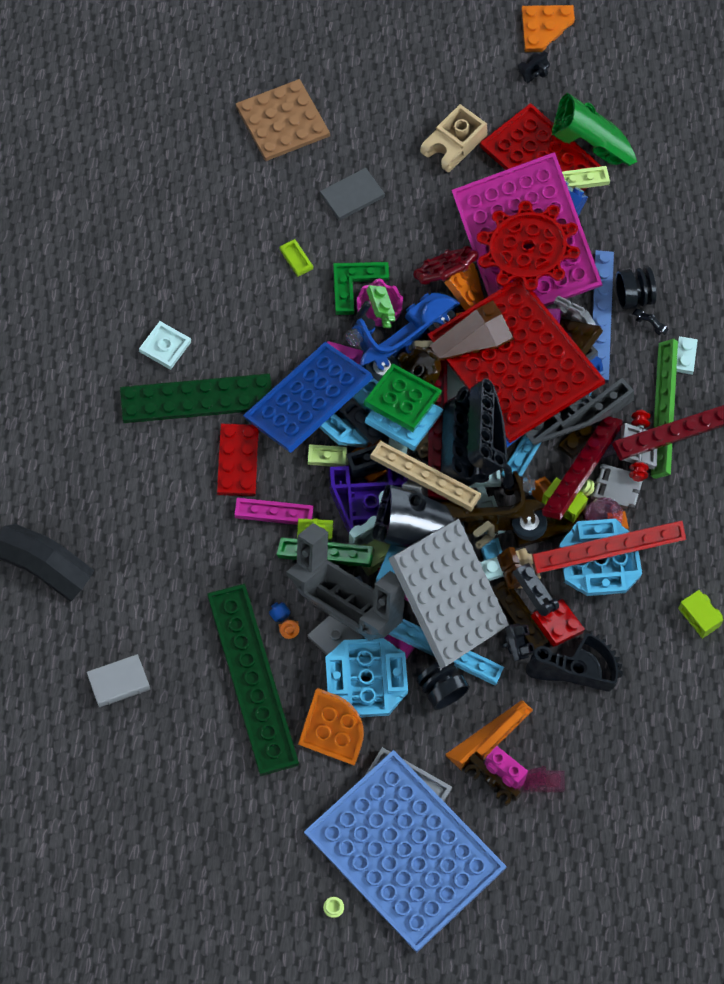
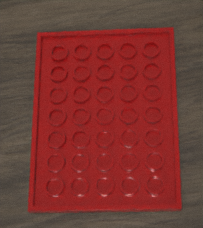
(533, 372)

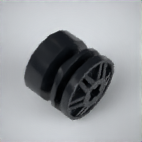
(636, 288)
(443, 685)

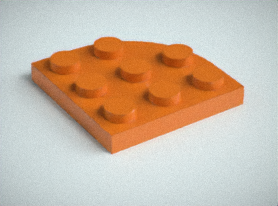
(333, 727)

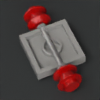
(643, 461)

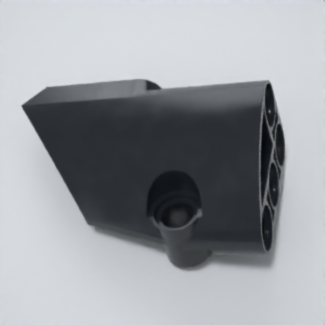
(407, 523)

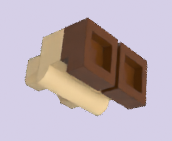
(510, 561)

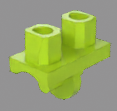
(326, 524)

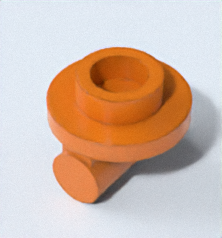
(289, 629)

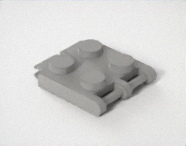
(573, 311)
(617, 486)

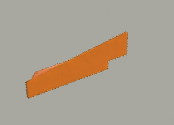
(489, 736)

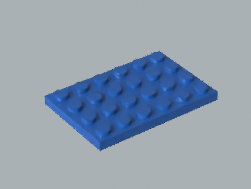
(308, 397)

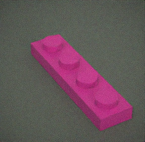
(272, 511)

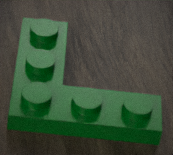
(348, 273)

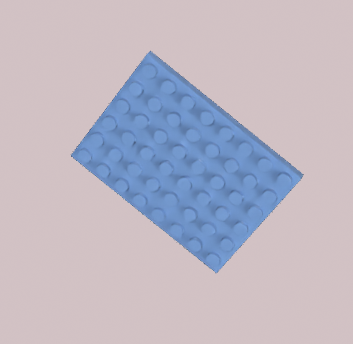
(405, 850)

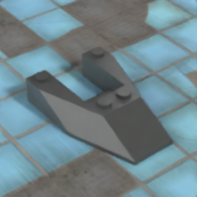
(584, 411)

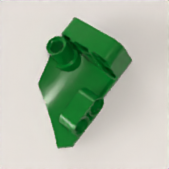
(582, 121)

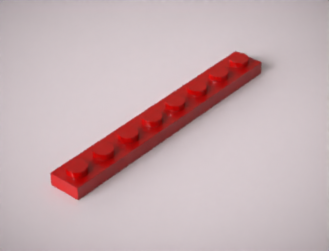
(608, 546)

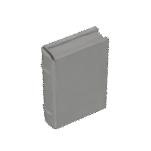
(118, 680)

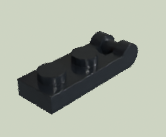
(535, 590)

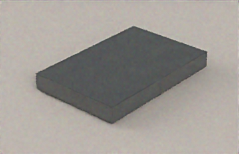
(352, 194)

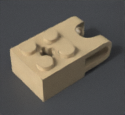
(455, 137)

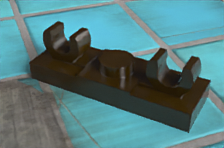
(492, 779)

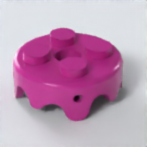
(394, 295)

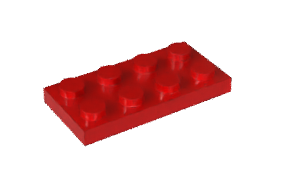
(237, 460)

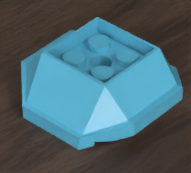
(613, 576)
(369, 658)

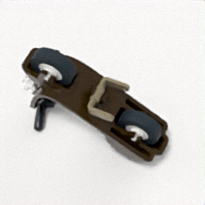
(523, 517)

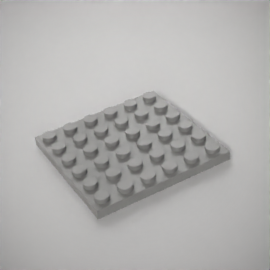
(449, 592)

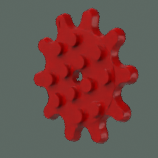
(524, 228)

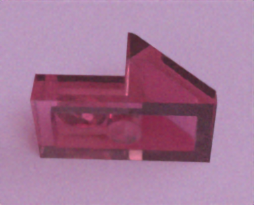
(544, 780)

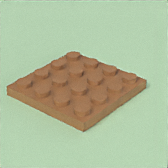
(282, 120)

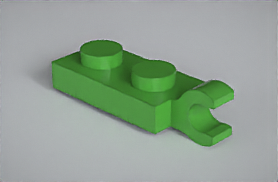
(381, 304)

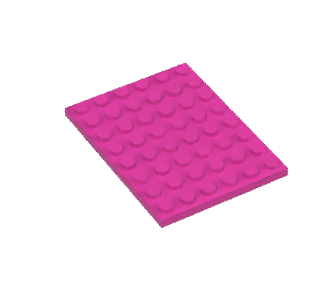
(543, 186)

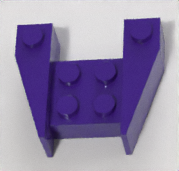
(359, 500)

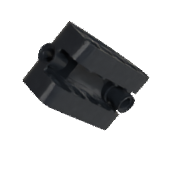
(473, 434)

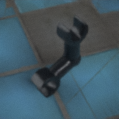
(659, 327)

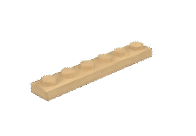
(425, 476)

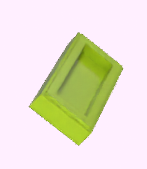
(296, 257)

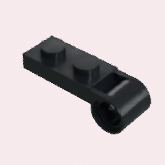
(356, 416)

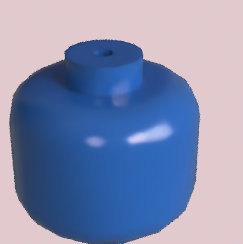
(279, 611)

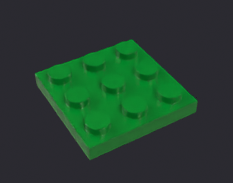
(402, 397)

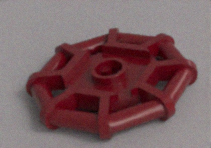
(446, 265)

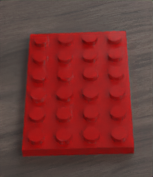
(530, 137)

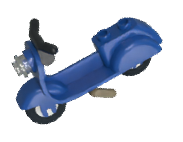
(422, 318)

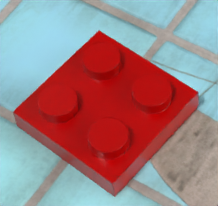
(559, 625)

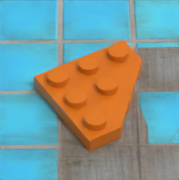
(544, 25)
(466, 287)

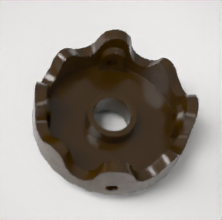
(418, 359)

